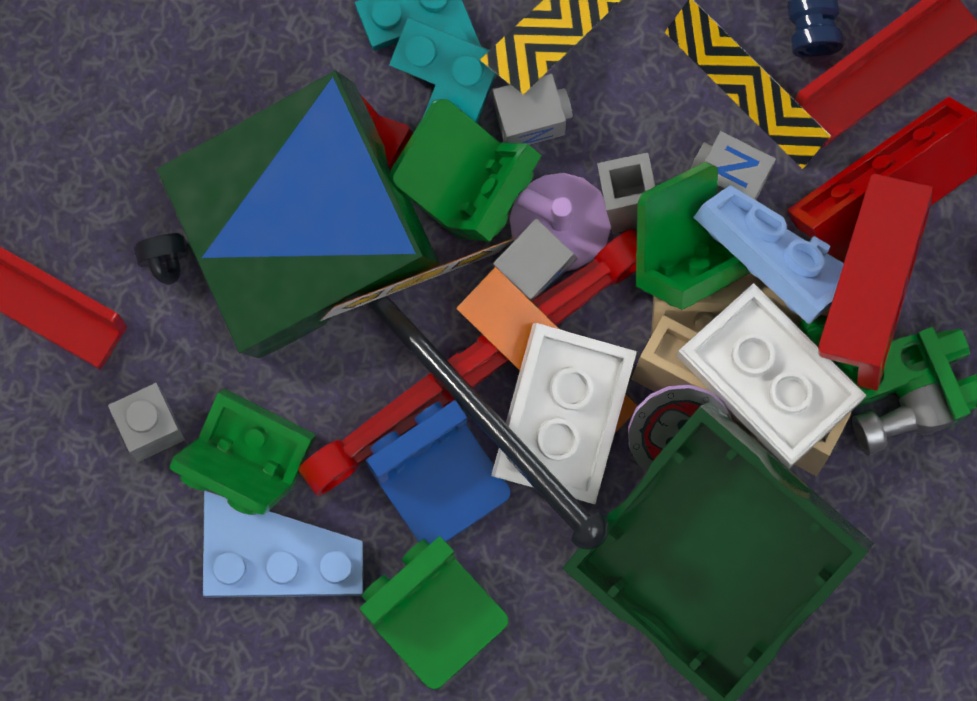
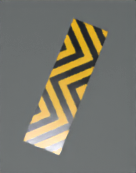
(543, 39)
(747, 83)

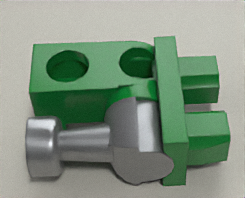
(924, 385)

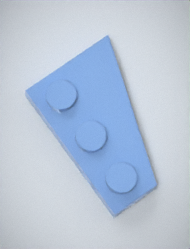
(785, 262)
(275, 556)

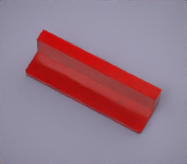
(886, 64)
(930, 151)
(876, 276)
(57, 311)

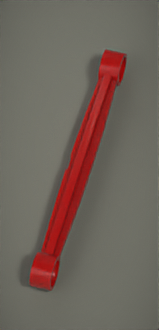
(342, 458)

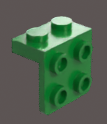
(462, 172)
(674, 251)
(244, 455)
(433, 613)

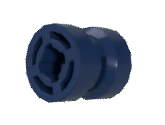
(815, 27)

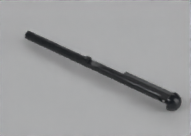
(588, 529)

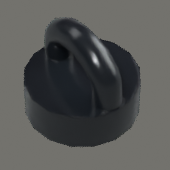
(159, 250)

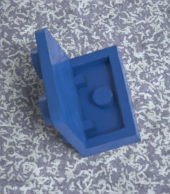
(437, 474)

